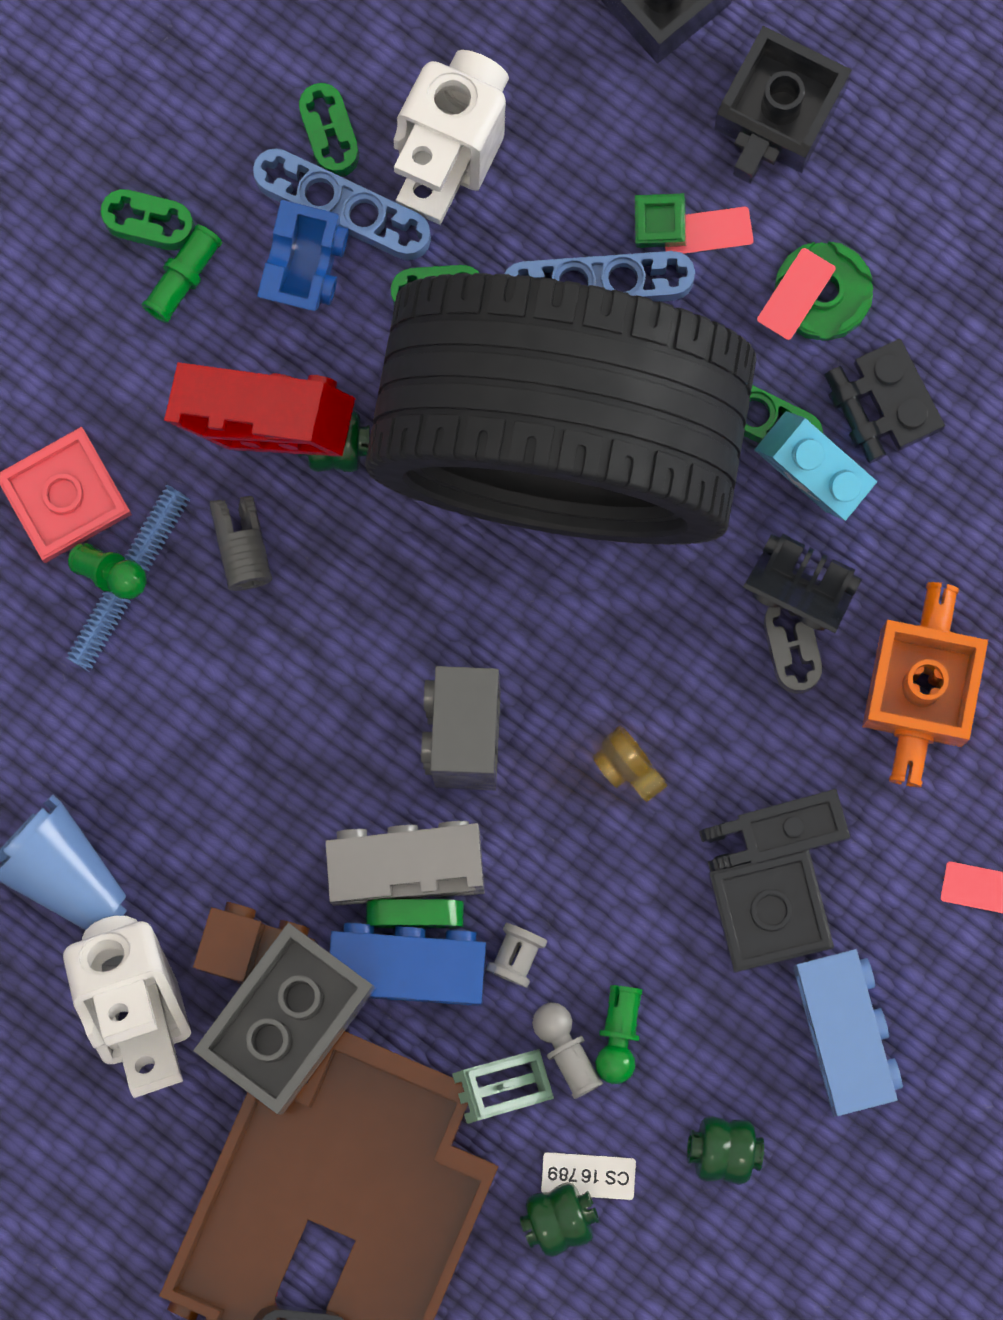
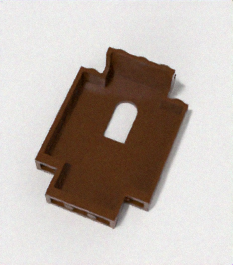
(356, 1154)

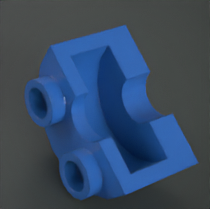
(303, 256)

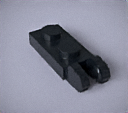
(781, 830)

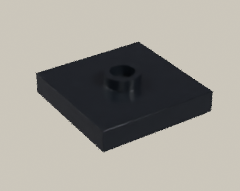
(771, 911)

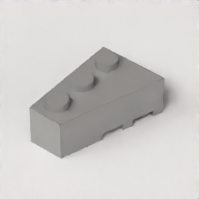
(405, 863)

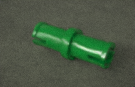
(182, 273)

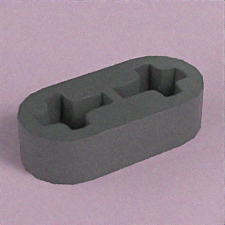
(781, 656)

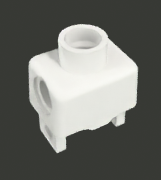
(442, 114)
(126, 971)

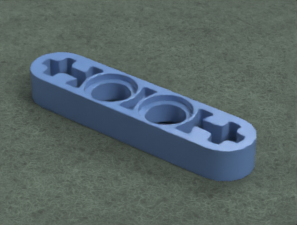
(345, 198)
(599, 268)

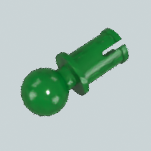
(108, 571)
(615, 1061)

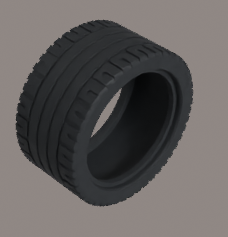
(562, 408)

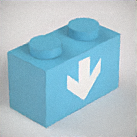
(815, 465)

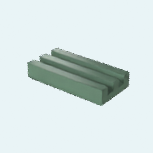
(474, 1094)

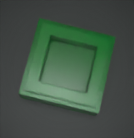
(660, 220)

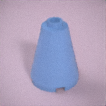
(60, 868)

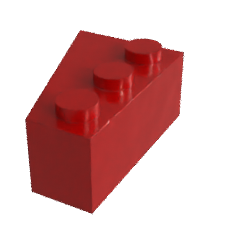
(260, 410)

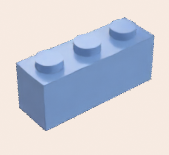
(847, 1032)

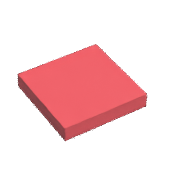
(63, 495)

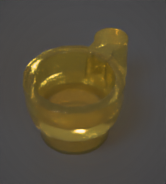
(624, 761)

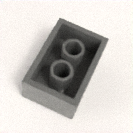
(465, 729)
(284, 1019)

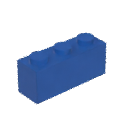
(414, 966)

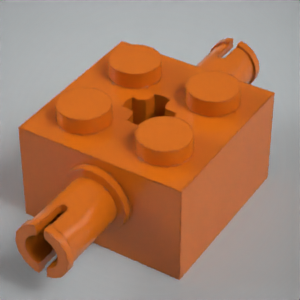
(953, 667)

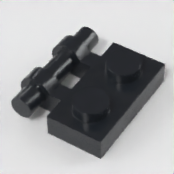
(897, 394)

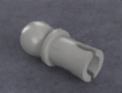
(553, 1024)

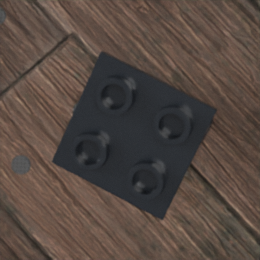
(816, 602)

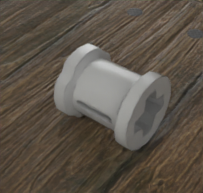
(513, 939)

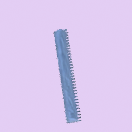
(140, 552)

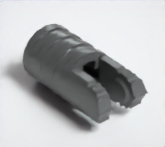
(241, 551)

